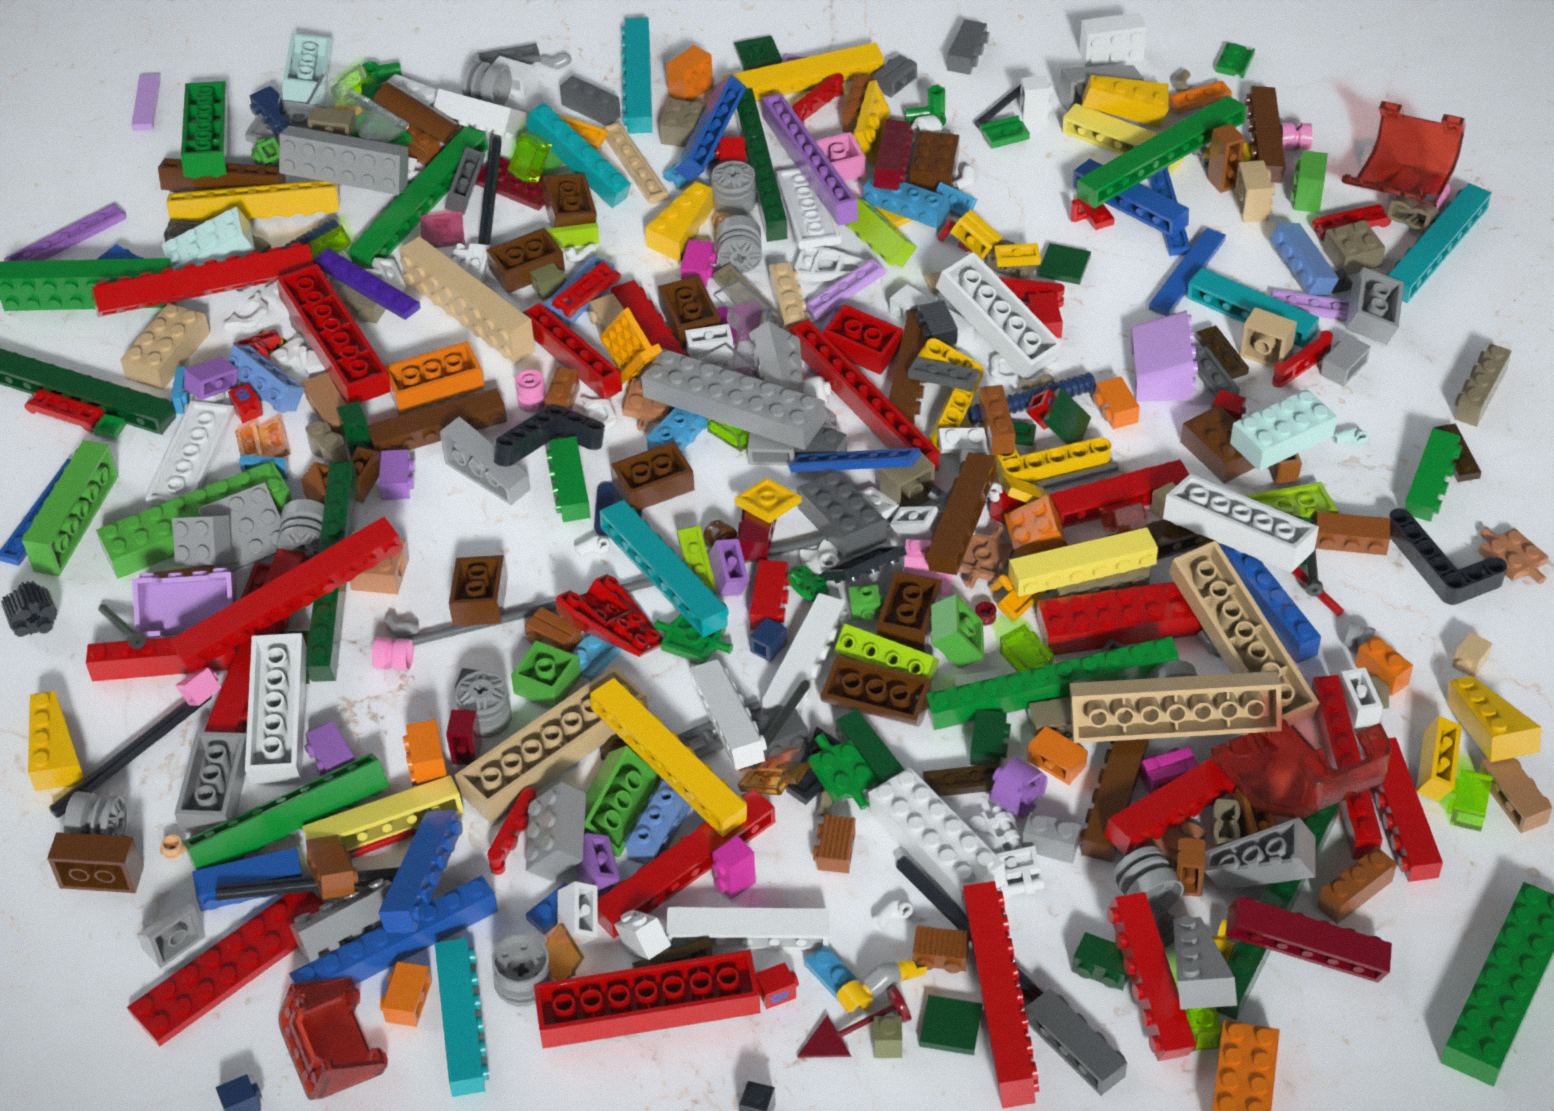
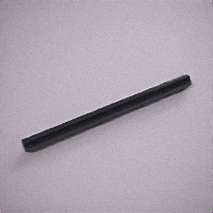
(490, 190)
(126, 755)
(292, 885)
(955, 914)

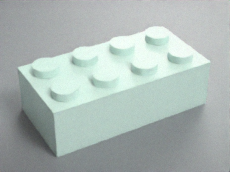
(305, 63)
(213, 240)
(1283, 429)

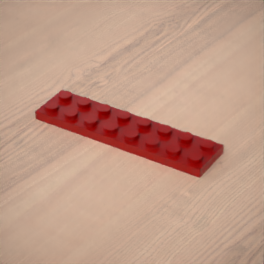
(222, 969)

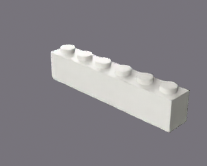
(806, 652)
(728, 714)
(749, 927)

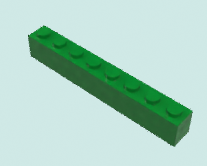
(286, 813)

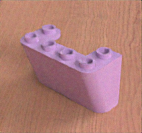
(1164, 358)
(179, 602)

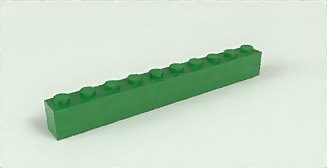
(1158, 152)
(415, 200)
(1046, 683)

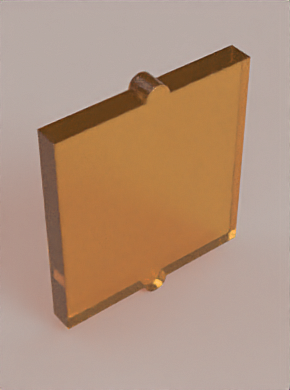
(563, 954)

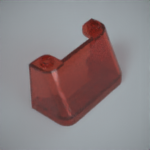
(326, 1037)

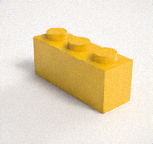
(1438, 759)

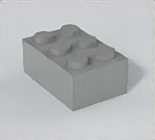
(1375, 306)
(555, 831)

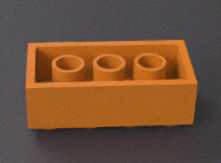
(434, 377)
(1245, 1067)

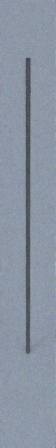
(774, 551)

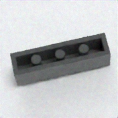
(1076, 1041)

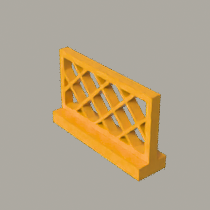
(619, 342)

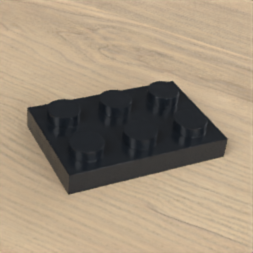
(868, 562)

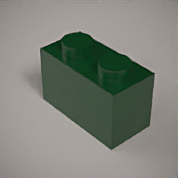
(353, 427)
(989, 737)
(1100, 961)

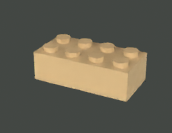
(165, 345)

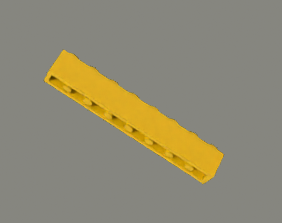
(811, 71)
(256, 201)
(669, 757)

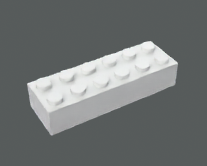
(999, 315)
(1240, 523)
(276, 708)
(934, 835)

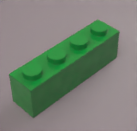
(1432, 474)
(569, 479)

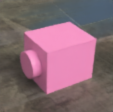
(199, 686)

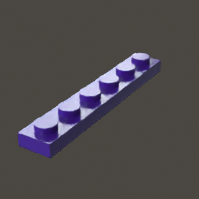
(367, 284)

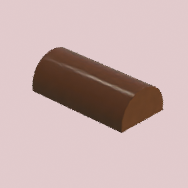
(417, 112)
(877, 691)

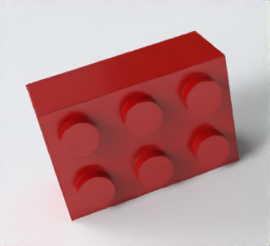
(864, 338)

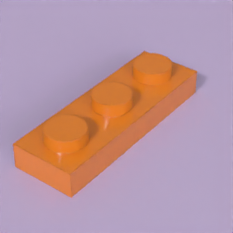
(1198, 97)

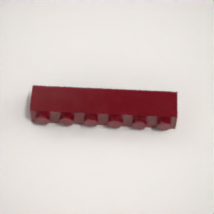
(893, 155)
(1308, 939)

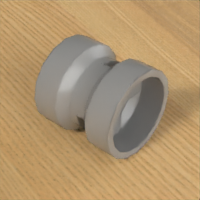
(1358, 636)

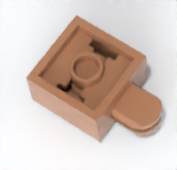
(385, 576)

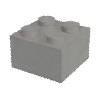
(202, 540)

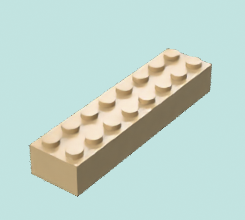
(467, 300)
(1239, 626)
(1176, 707)
(539, 750)

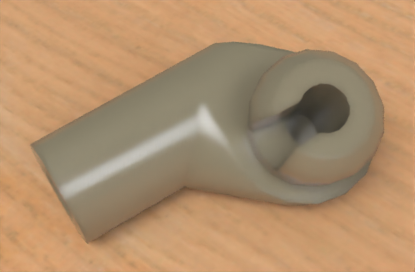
(1179, 81)
(1043, 380)
(1382, 690)
(825, 804)

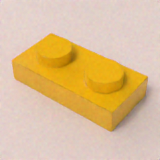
(1017, 255)

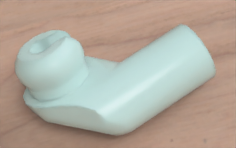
(1351, 435)

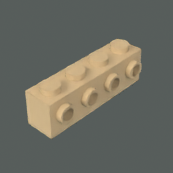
(787, 294)

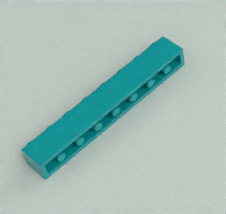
(636, 75)
(1440, 239)
(664, 568)

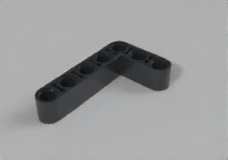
(545, 426)
(1438, 571)

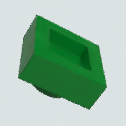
(109, 427)

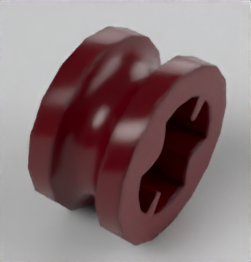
(989, 608)

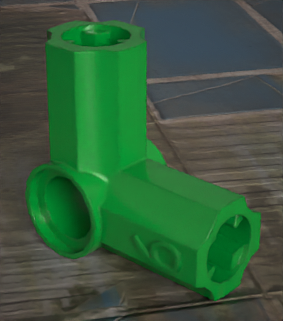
(382, 72)
(935, 106)

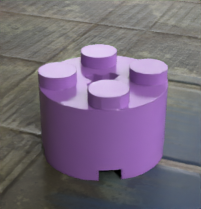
(1018, 787)

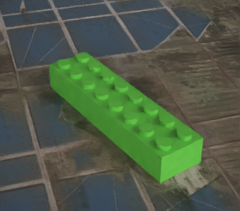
(148, 535)

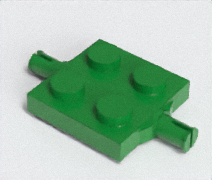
(687, 643)
(842, 771)

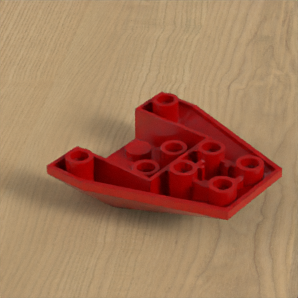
(610, 615)

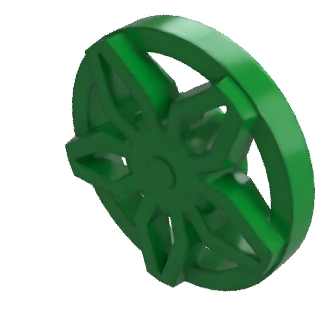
(807, 582)

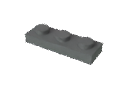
(526, 54)
(1213, 372)
(943, 373)

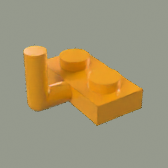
(1013, 605)

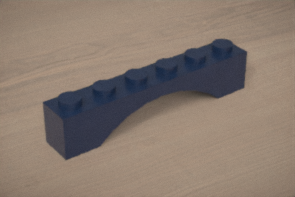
(269, 107)

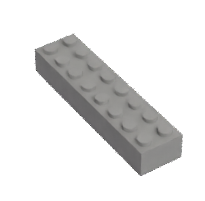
(734, 399)

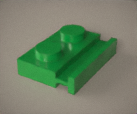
(1235, 60)
(1004, 132)

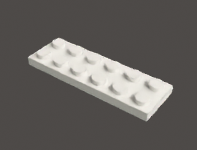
(807, 214)
(191, 451)

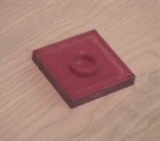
(443, 229)

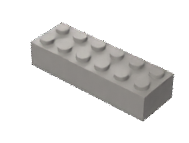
(343, 160)

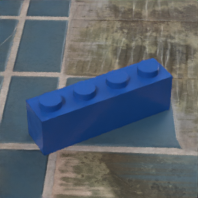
(259, 868)

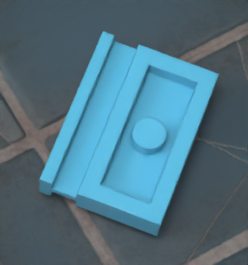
(594, 656)

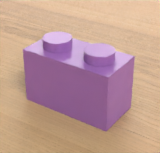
(210, 378)
(395, 474)
(728, 567)
(328, 748)
(598, 864)

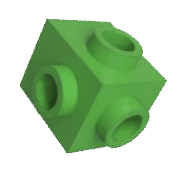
(269, 146)
(865, 602)

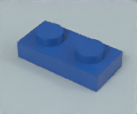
(545, 914)

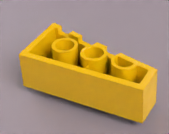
(1128, 98)
(680, 221)
(1492, 721)
(51, 748)

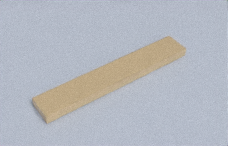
(635, 164)

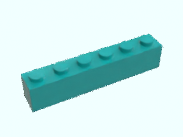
(578, 155)
(1239, 302)
(460, 1017)

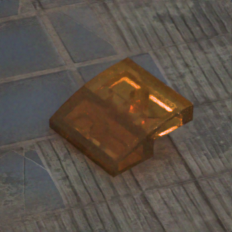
(264, 440)
(773, 776)

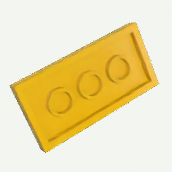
(872, 121)

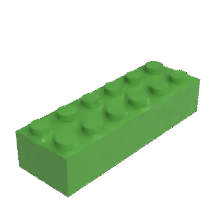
(70, 508)

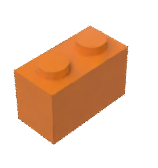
(1116, 402)
(1385, 663)
(1057, 755)
(406, 994)

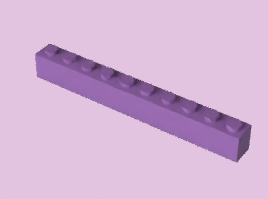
(810, 159)

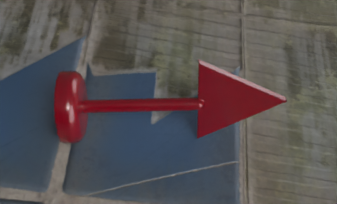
(828, 1042)

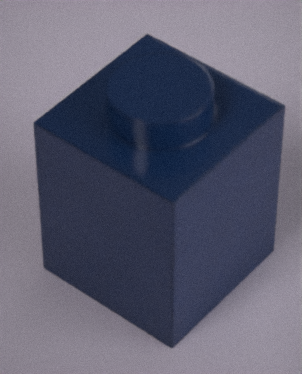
(768, 639)
(239, 1095)

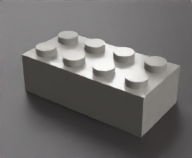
(211, 781)

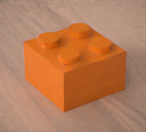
(689, 74)
(1035, 527)
(425, 752)

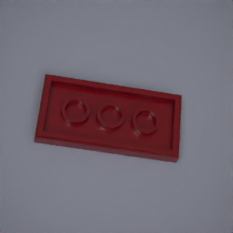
(514, 188)

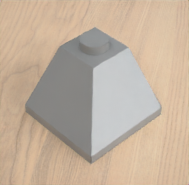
(171, 935)

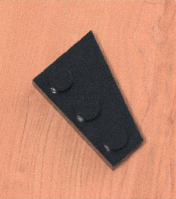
(810, 784)

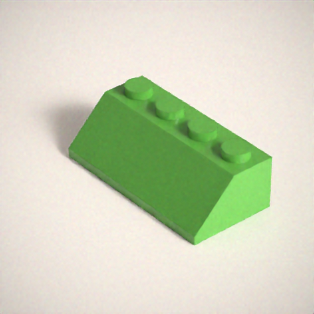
(619, 796)

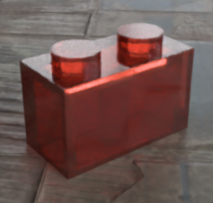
(1122, 516)

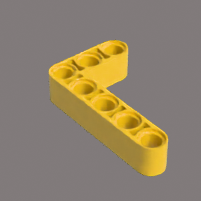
(958, 399)
(1054, 461)

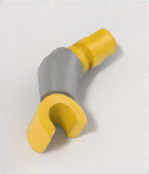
(876, 982)

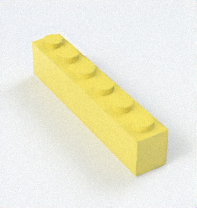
(1106, 131)
(1082, 562)
(387, 815)

